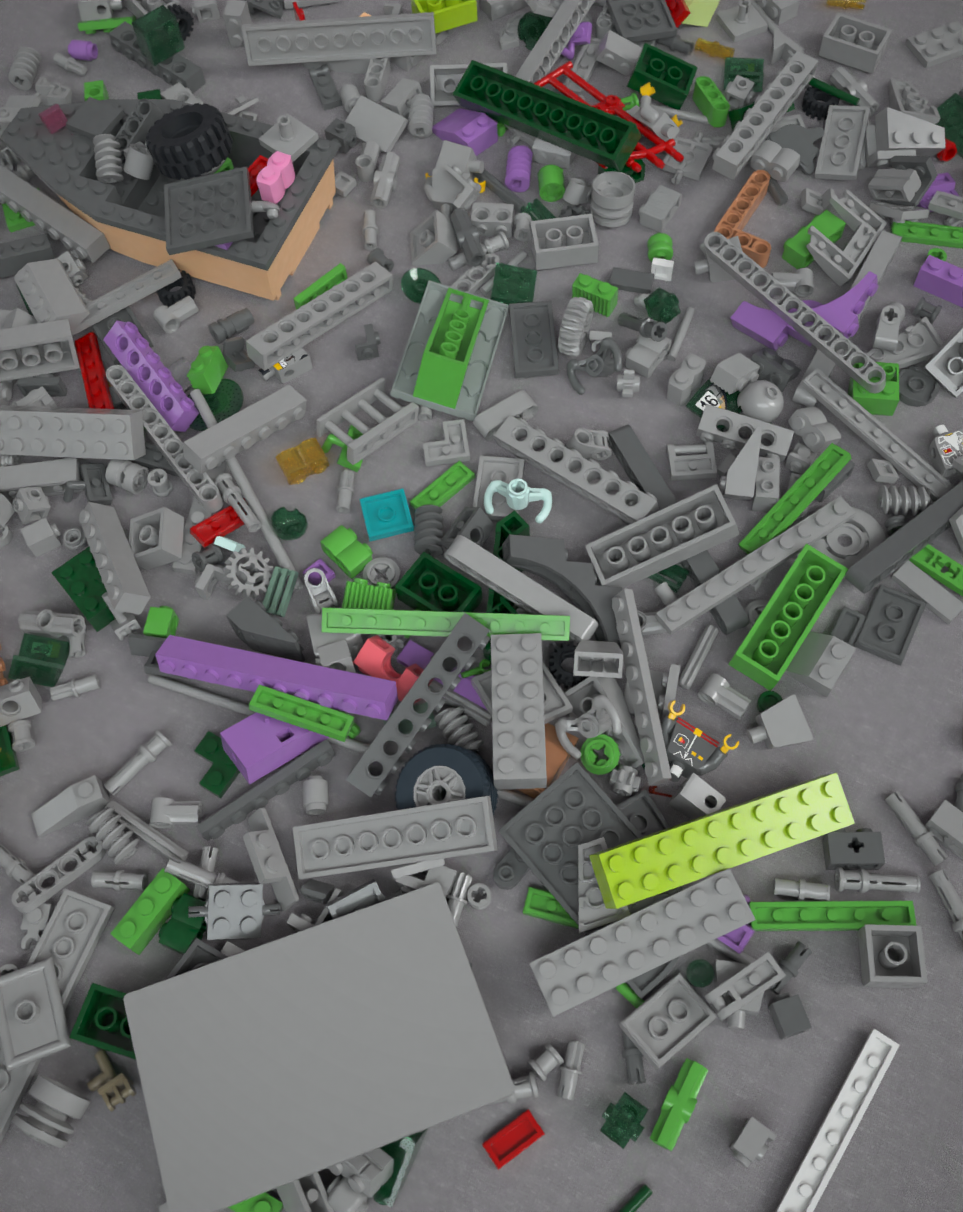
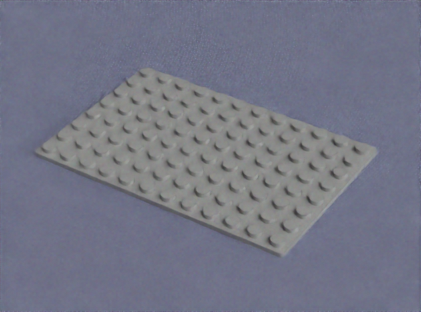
(312, 1051)

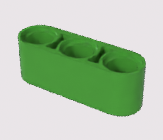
(710, 101)

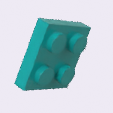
(386, 514)

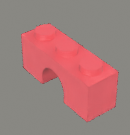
(375, 661)

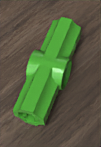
(678, 1104)

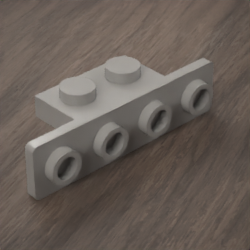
(269, 860)

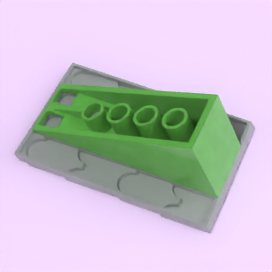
(450, 351)

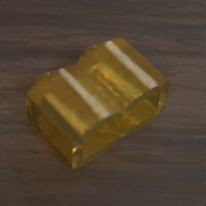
(302, 461)

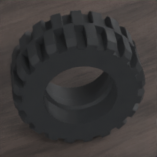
(189, 141)

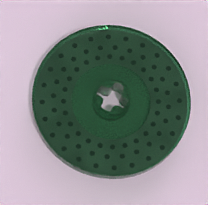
(223, 403)

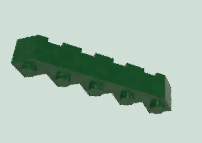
(510, 525)

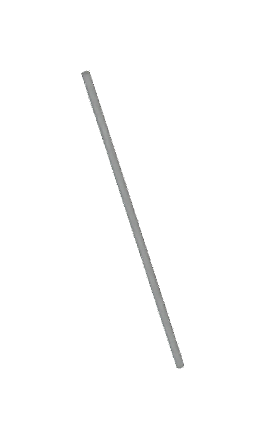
(244, 709)

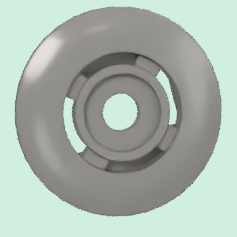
(864, 535)

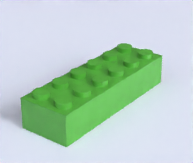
(788, 617)

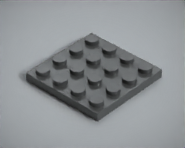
(208, 211)

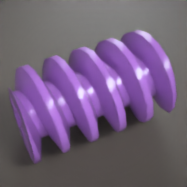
(518, 168)

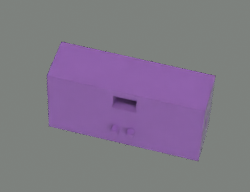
(265, 743)

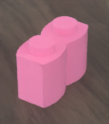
(276, 177)

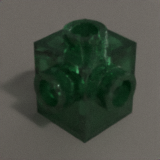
(662, 305)
(623, 1120)

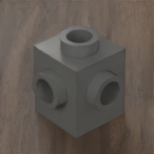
(343, 134)

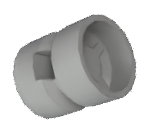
(127, 475)

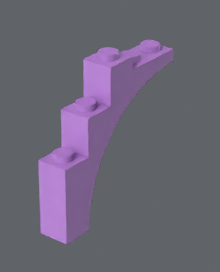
(840, 313)

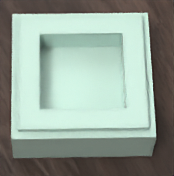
(228, 544)

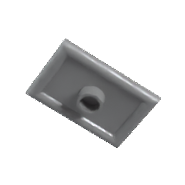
(31, 1015)

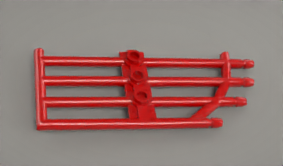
(613, 105)

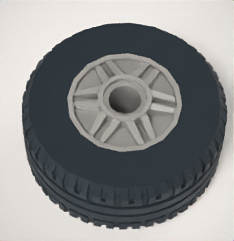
(444, 775)

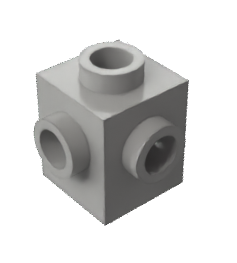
(739, 92)
(74, 267)
(31, 504)

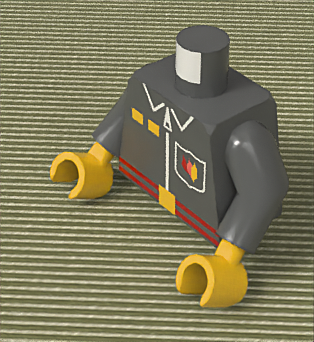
(690, 748)

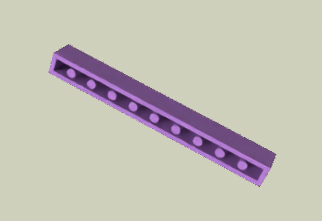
(248, 669)

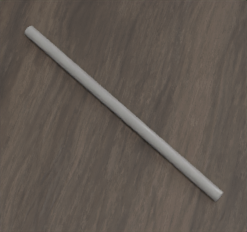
(248, 493)

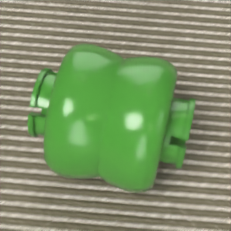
(660, 247)

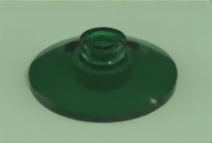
(414, 280)

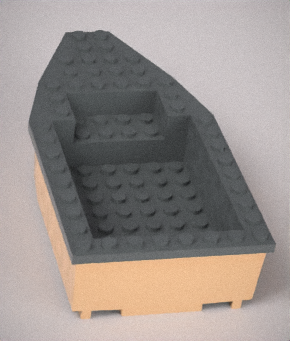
(134, 209)

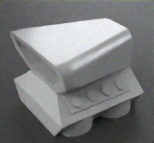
(319, 638)

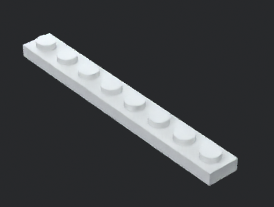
(839, 1124)

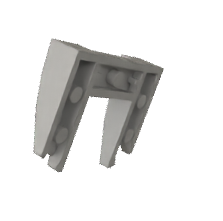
(866, 226)

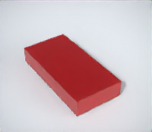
(513, 1139)

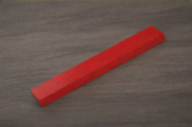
(93, 372)

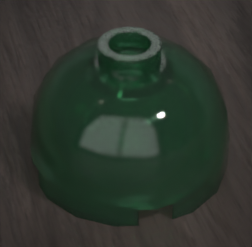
(532, 27)

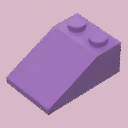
(468, 129)

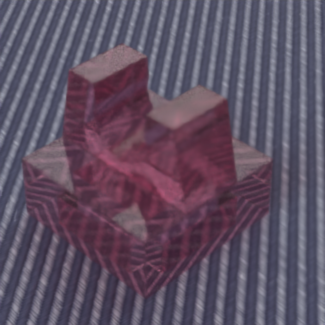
(53, 118)

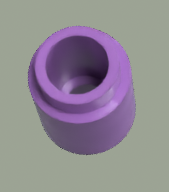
(82, 50)

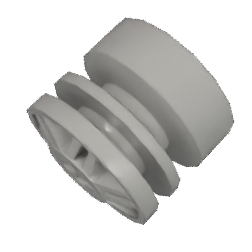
(612, 199)
(50, 1112)

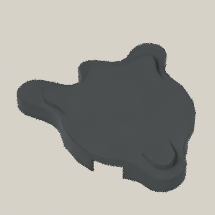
(801, 141)

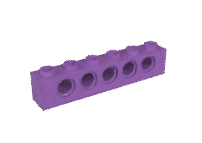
(151, 375)

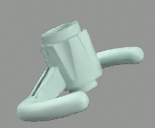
(518, 496)

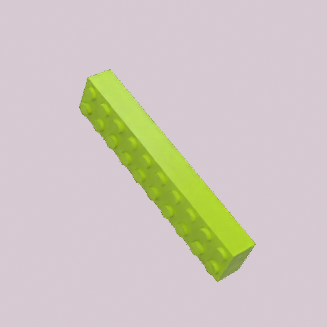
(720, 840)

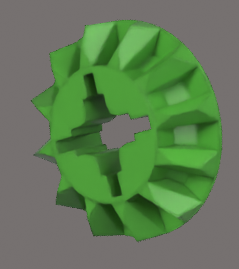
(589, 757)

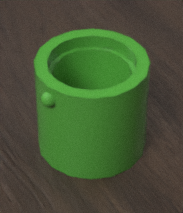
(551, 183)

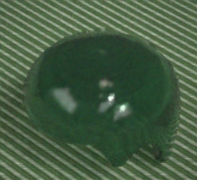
(289, 524)

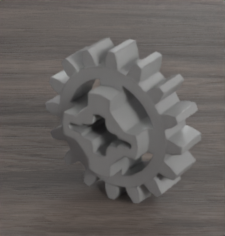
(246, 574)

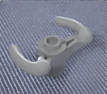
(589, 724)

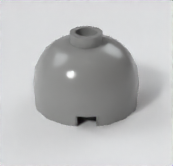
(761, 401)

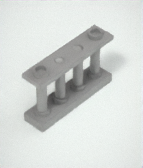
(372, 437)

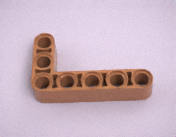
(740, 213)

